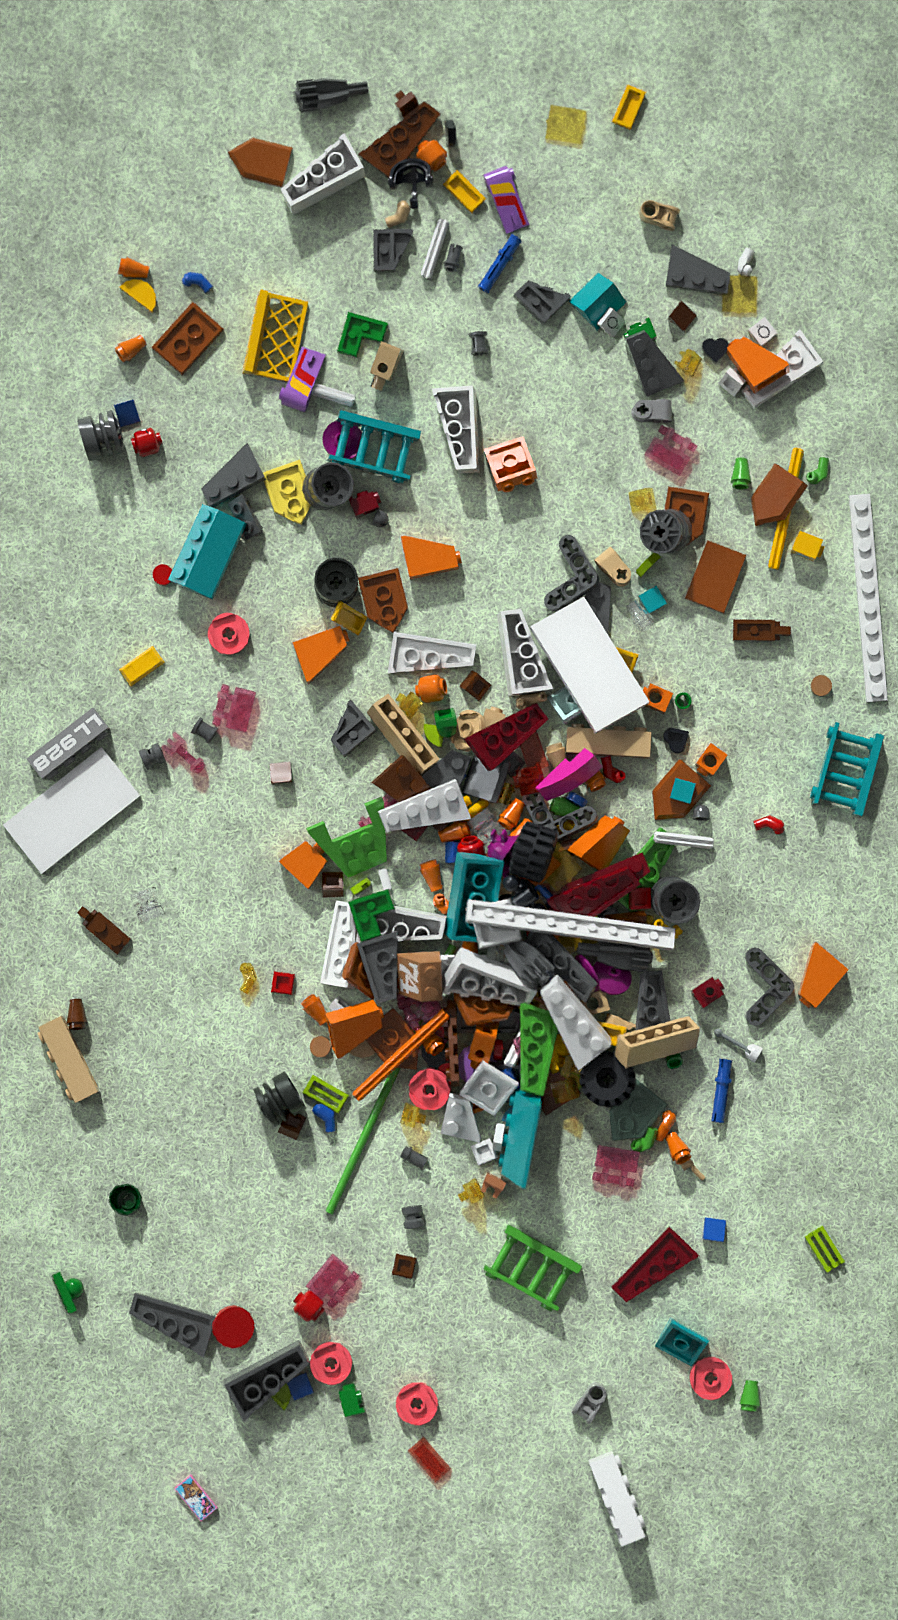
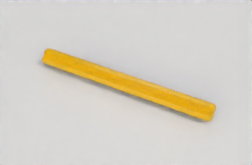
(782, 526)

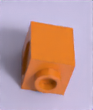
(664, 694)
(717, 754)

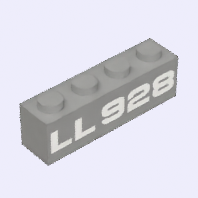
(69, 743)

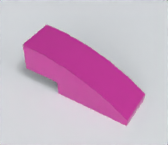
(569, 775)

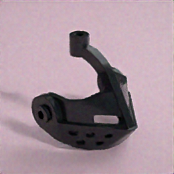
(396, 176)

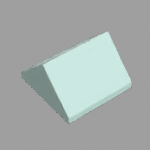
(564, 705)

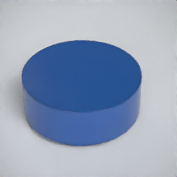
(577, 799)

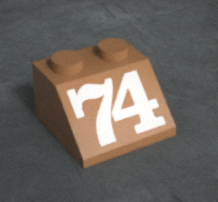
(420, 975)

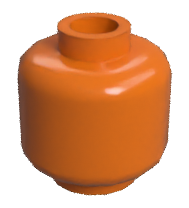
(433, 154)
(431, 688)

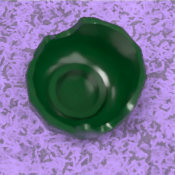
(127, 1205)

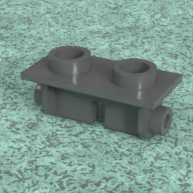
(243, 511)

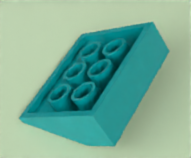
(520, 1136)

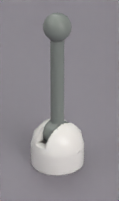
(751, 1051)

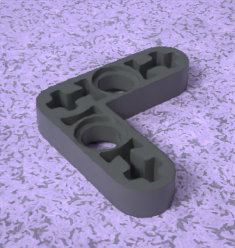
(578, 580)
(550, 823)
(774, 990)

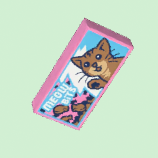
(196, 1497)

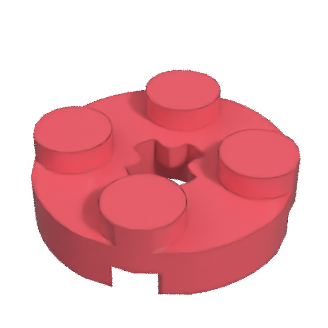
(234, 623)
(429, 1077)
(326, 1374)
(719, 1386)
(419, 1391)

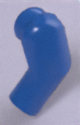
(197, 278)
(326, 1115)

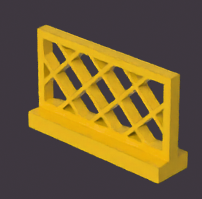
(257, 332)

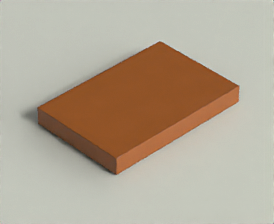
(187, 338)
(715, 576)

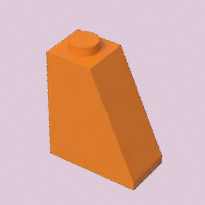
(756, 363)
(428, 557)
(320, 650)
(600, 842)
(820, 976)
(353, 1025)

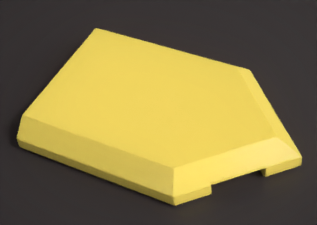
(285, 491)

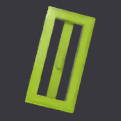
(310, 1085)
(815, 1233)

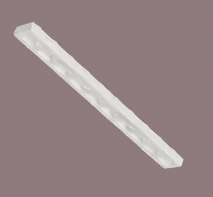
(868, 598)
(570, 925)

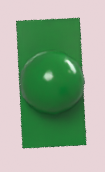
(446, 722)
(68, 1290)

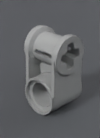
(657, 411)
(589, 1403)

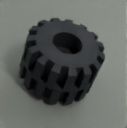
(533, 851)
(597, 1090)

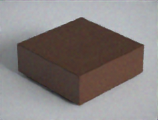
(404, 1266)

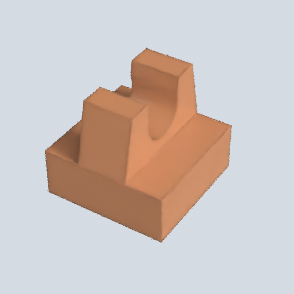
(492, 1181)

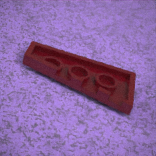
(503, 737)
(636, 864)
(595, 895)
(658, 1261)

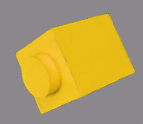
(807, 546)

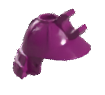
(501, 848)

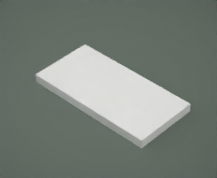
(589, 665)
(71, 810)

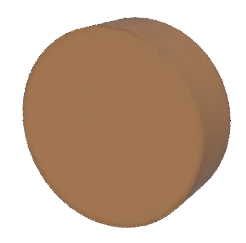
(821, 685)
(320, 1046)

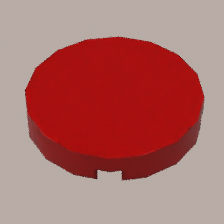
(233, 1326)

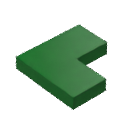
(358, 328)
(364, 912)

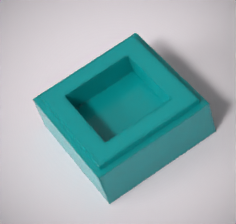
(652, 599)
(682, 790)

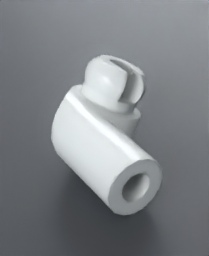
(743, 267)

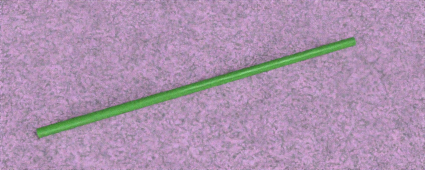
(368, 1127)

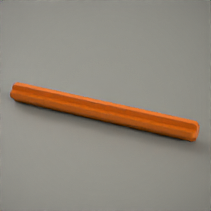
(400, 1055)

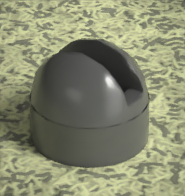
(380, 519)
(701, 813)

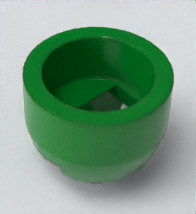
(679, 702)
(674, 1061)

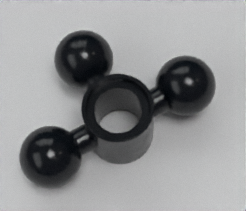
(524, 893)

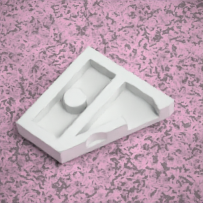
(460, 1119)

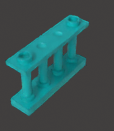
(387, 430)
(867, 764)

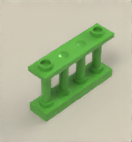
(550, 1256)

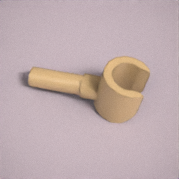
(689, 1164)

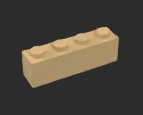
(402, 734)
(609, 742)
(657, 1041)
(68, 1058)

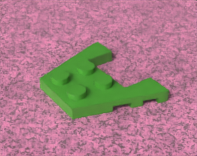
(357, 849)

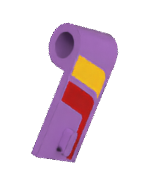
(506, 198)
(302, 380)

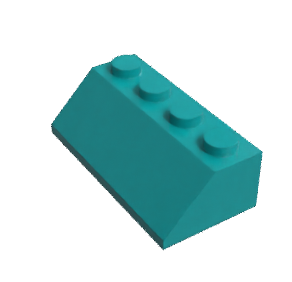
(207, 551)
(473, 879)

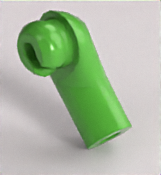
(820, 473)
(645, 1143)

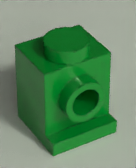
(637, 327)
(351, 1400)

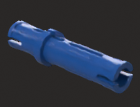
(505, 255)
(721, 1092)

